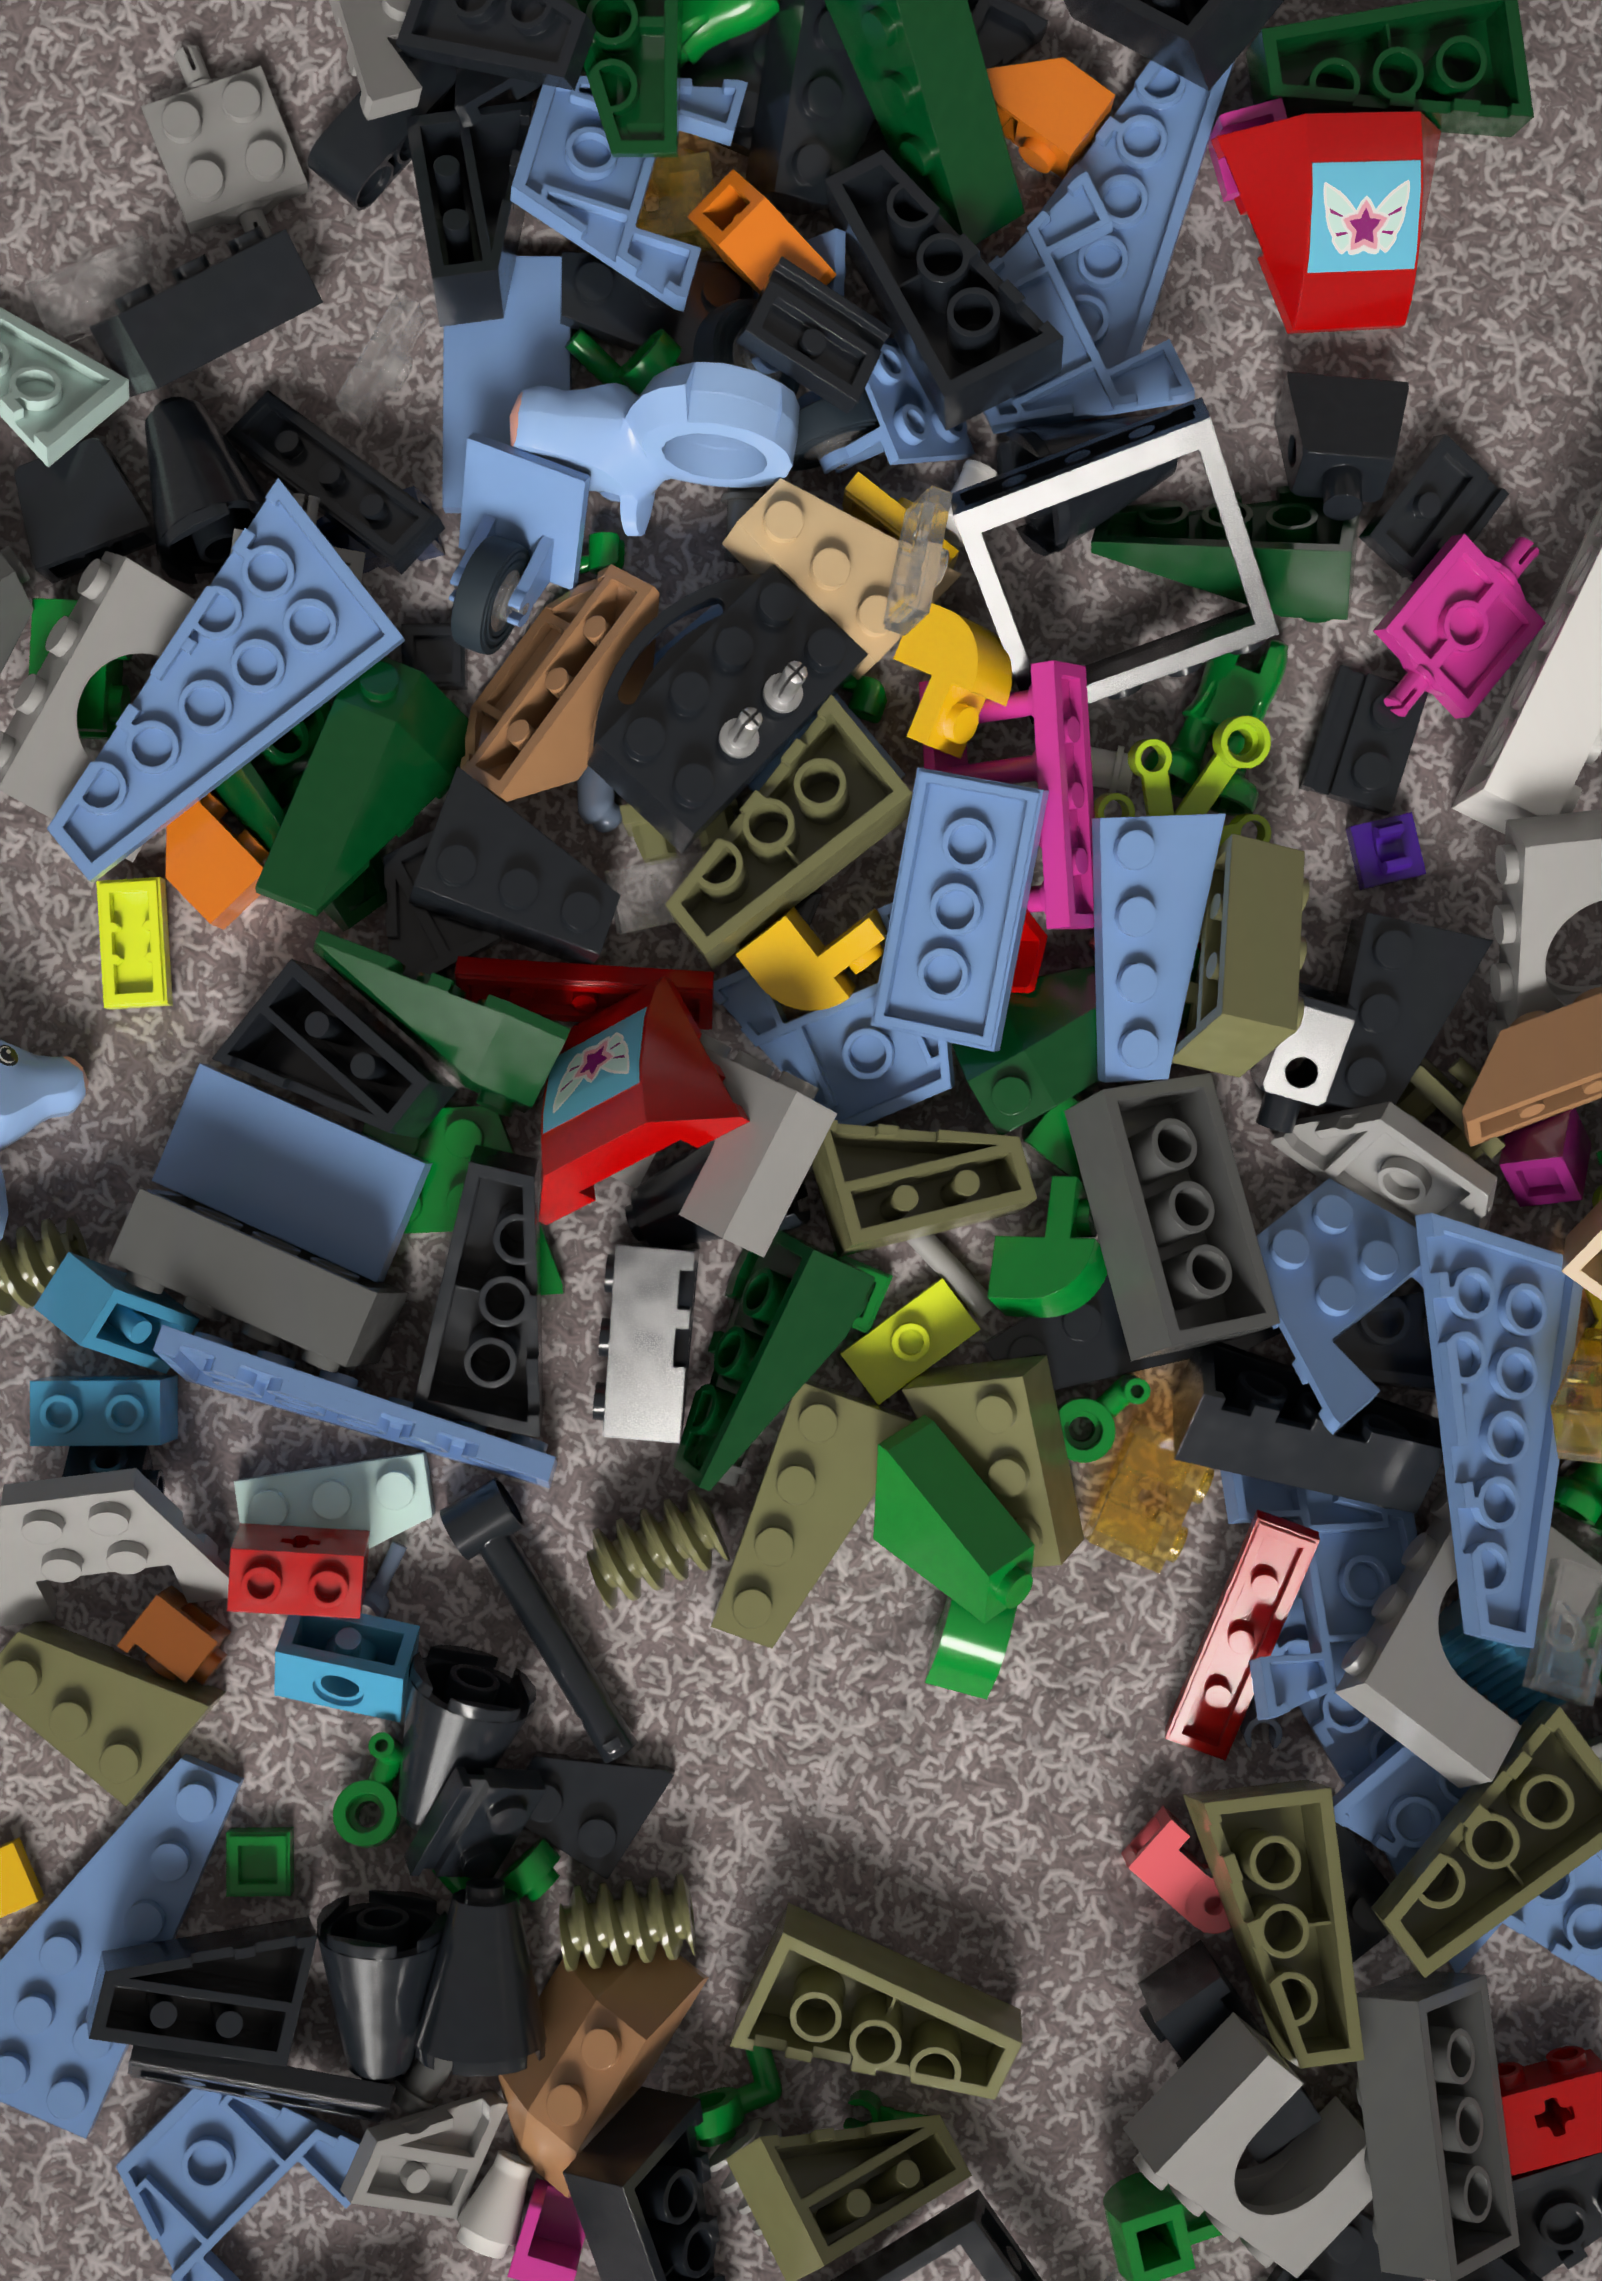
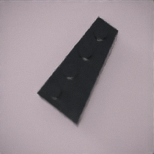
(645, 2194)

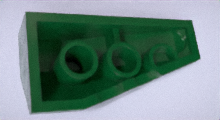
(636, 73)
(1298, 550)
(373, 769)
(1043, 1051)
(780, 1331)

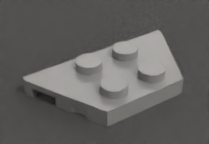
(1392, 1163)

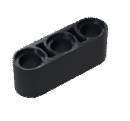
(366, 156)

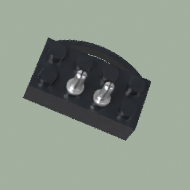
(718, 700)

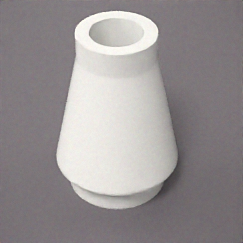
(495, 2209)

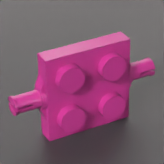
(1460, 626)

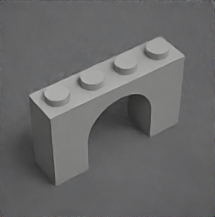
(117, 615)
(1547, 876)
(758, 1165)
(1402, 1673)
(1208, 2116)

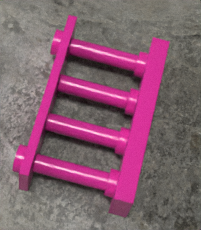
(1058, 765)

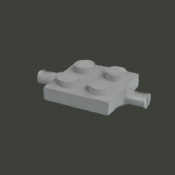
(224, 147)

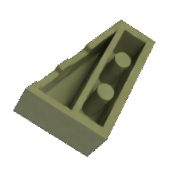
(1248, 958)
(910, 1184)
(1012, 1436)
(100, 1705)
(842, 2186)

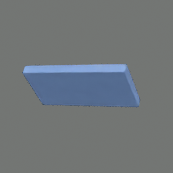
(497, 359)
(959, 908)
(292, 1172)

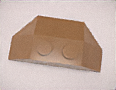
(540, 706)
(1538, 1069)
(599, 2048)

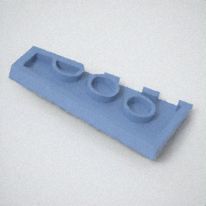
(1147, 924)

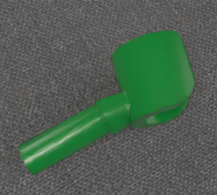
(604, 549)
(867, 698)
(878, 2111)

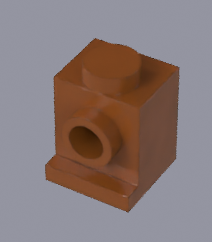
(178, 1638)

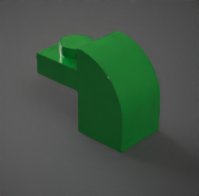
(1054, 1271)
(967, 1651)
(1152, 2230)

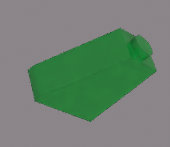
(949, 1523)

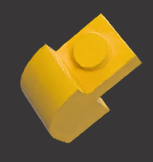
(965, 670)
(803, 972)

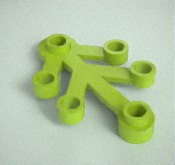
(1208, 784)

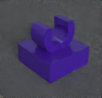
(1385, 851)

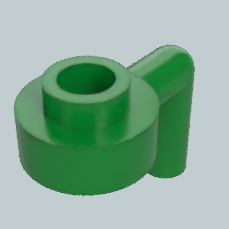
(650, 359)
(1100, 1412)
(374, 1790)
(528, 1875)
(726, 2106)

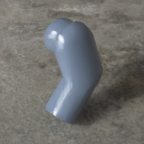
(597, 802)

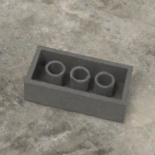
(1171, 1215)
(256, 1279)
(1434, 2126)

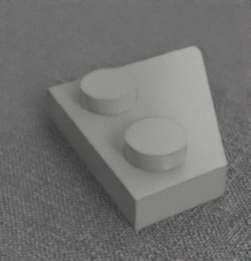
(425, 2158)

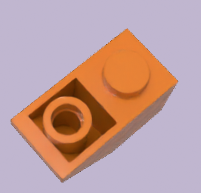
(1049, 111)
(753, 233)
(212, 862)

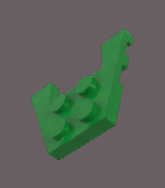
(449, 1146)

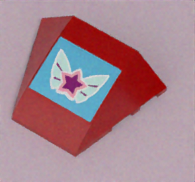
(1336, 212)
(625, 1091)

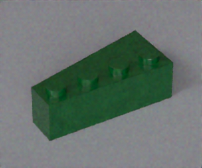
(1437, 57)
(934, 105)

